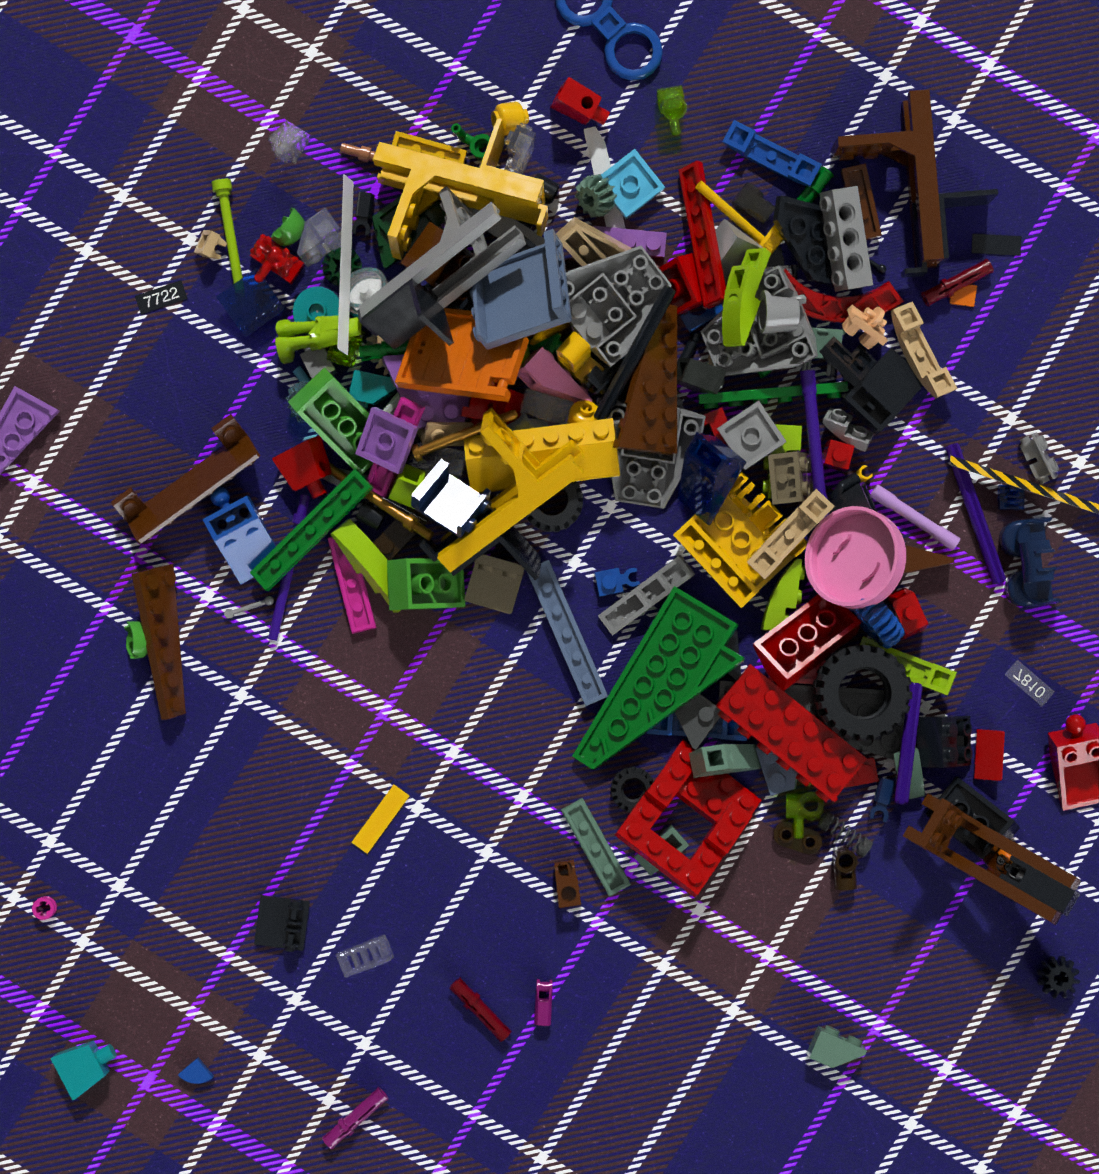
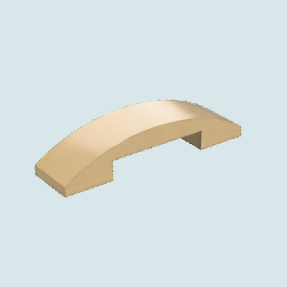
(918, 352)
(790, 533)

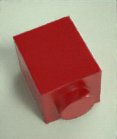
(837, 455)

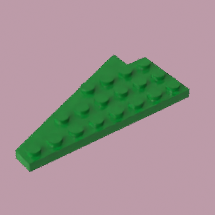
(670, 667)

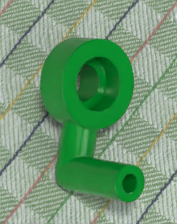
(476, 143)

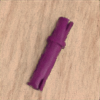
(356, 1117)

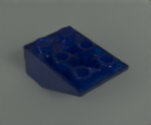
(708, 475)

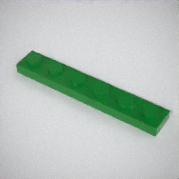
(783, 394)
(311, 530)

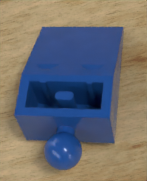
(245, 539)

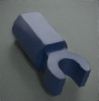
(882, 798)

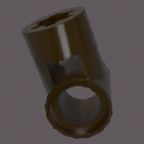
(844, 882)

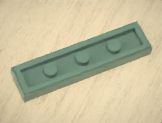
(595, 847)

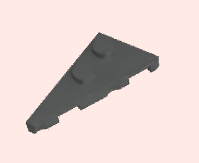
(697, 719)

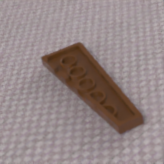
(159, 620)

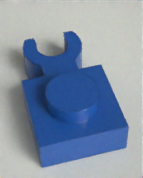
(611, 581)

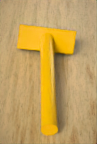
(770, 241)

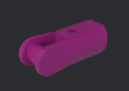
(543, 1006)

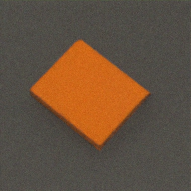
(964, 296)

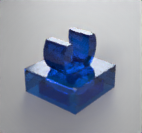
(1010, 498)

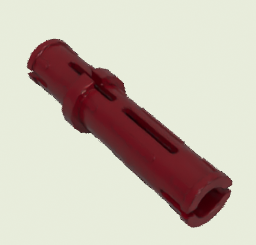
(948, 286)
(480, 1009)

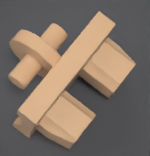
(868, 323)

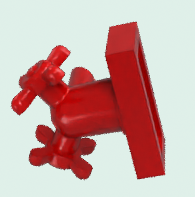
(275, 259)

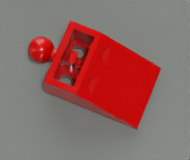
(1076, 762)

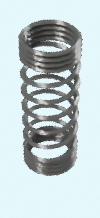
(864, 847)

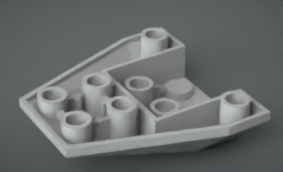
(613, 300)
(764, 350)
(650, 476)

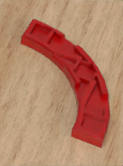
(835, 308)

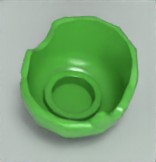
(290, 230)
(135, 640)

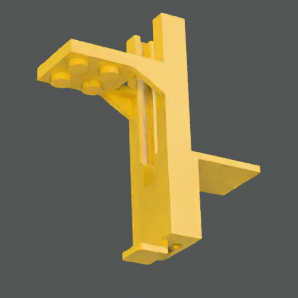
(425, 175)

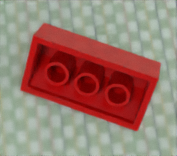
(805, 640)

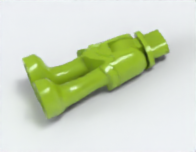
(322, 334)

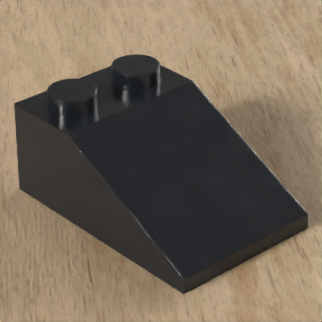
(982, 810)

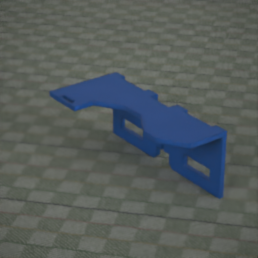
(694, 322)

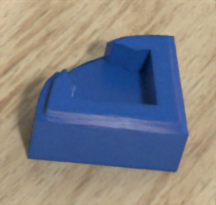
(196, 1072)

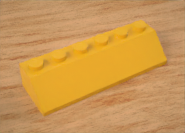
(592, 437)

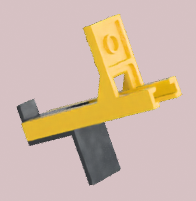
(533, 486)

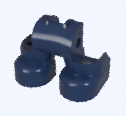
(1033, 583)

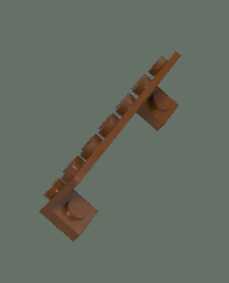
(185, 492)

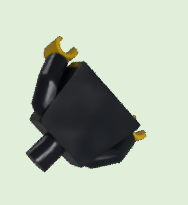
(852, 492)

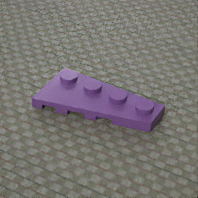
(20, 423)

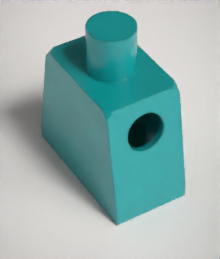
(82, 1066)

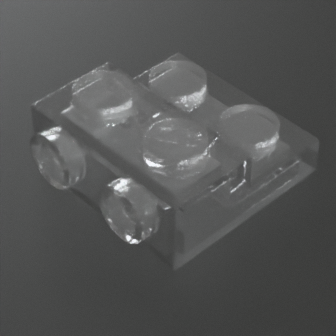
(520, 148)

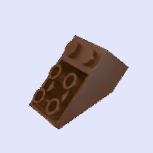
(427, 240)

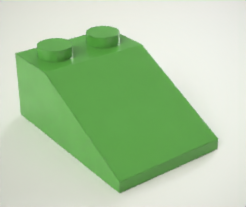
(423, 585)

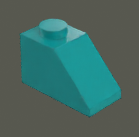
(370, 388)

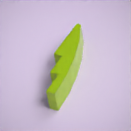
(363, 556)

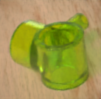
(672, 106)
(795, 809)

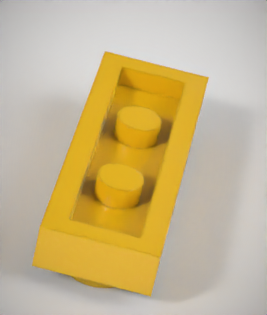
(429, 147)

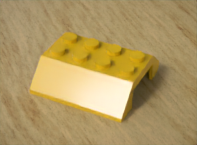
(733, 539)

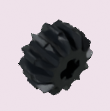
(1058, 967)

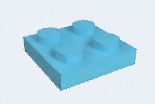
(633, 183)

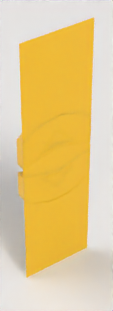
(380, 819)

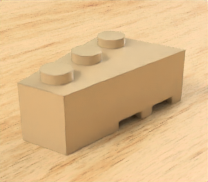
(588, 243)

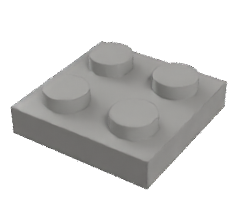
(752, 434)

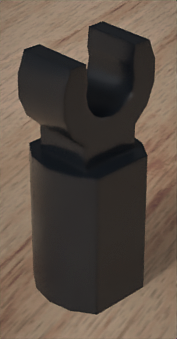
(363, 212)

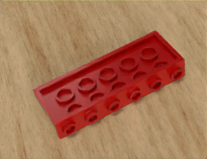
(790, 733)

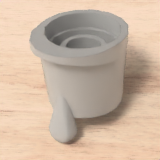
(778, 312)

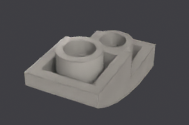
(840, 425)

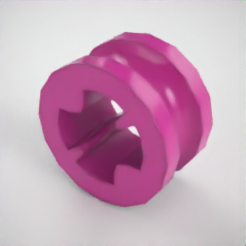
(53, 908)

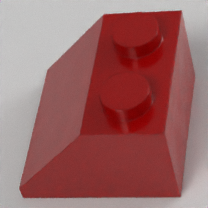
(684, 280)

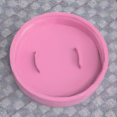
(855, 557)

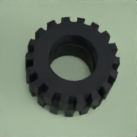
(566, 518)

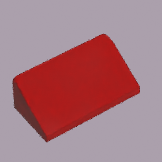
(989, 754)

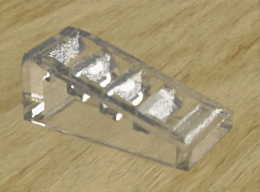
(383, 948)

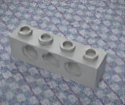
(852, 228)

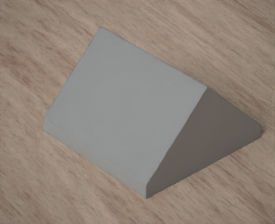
(732, 246)

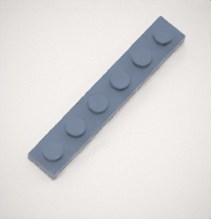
(568, 635)

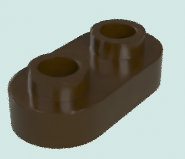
(797, 844)

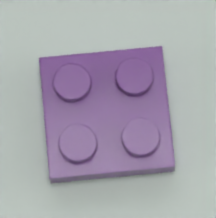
(386, 440)

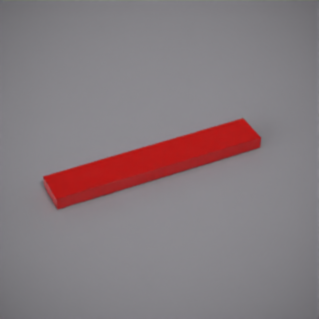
(702, 236)

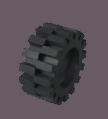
(621, 779)

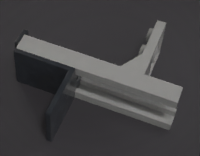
(407, 306)

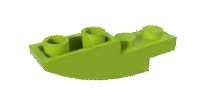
(739, 302)
(784, 595)

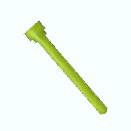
(222, 189)

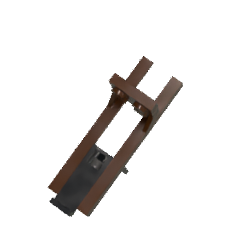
(916, 152)
(1028, 880)

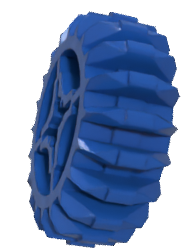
(880, 624)

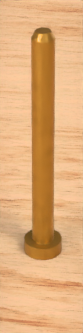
(455, 437)

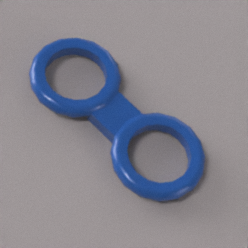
(612, 28)

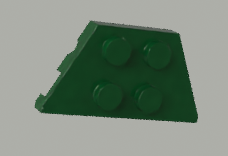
(383, 220)

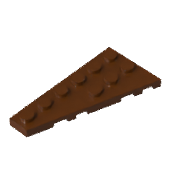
(652, 394)

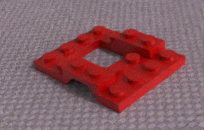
(714, 797)

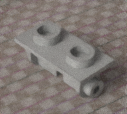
(1045, 465)

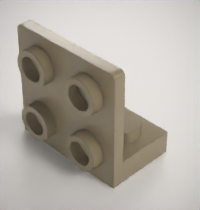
(790, 477)
(494, 583)

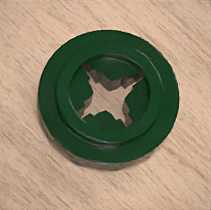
(330, 266)

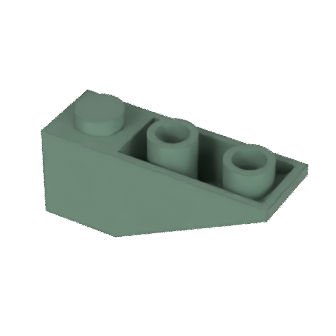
(724, 759)

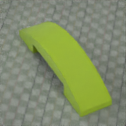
(920, 671)

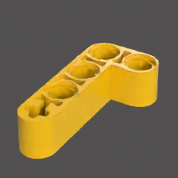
(576, 357)

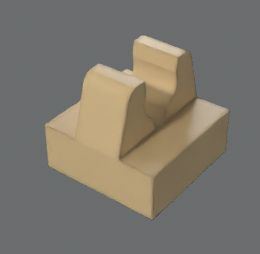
(207, 244)

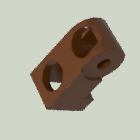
(567, 884)

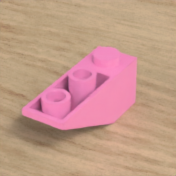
(546, 376)

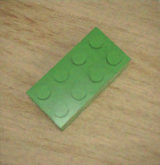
(333, 416)

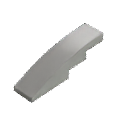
(646, 595)

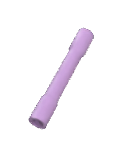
(937, 532)

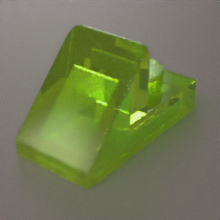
(349, 360)

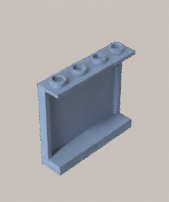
(522, 295)

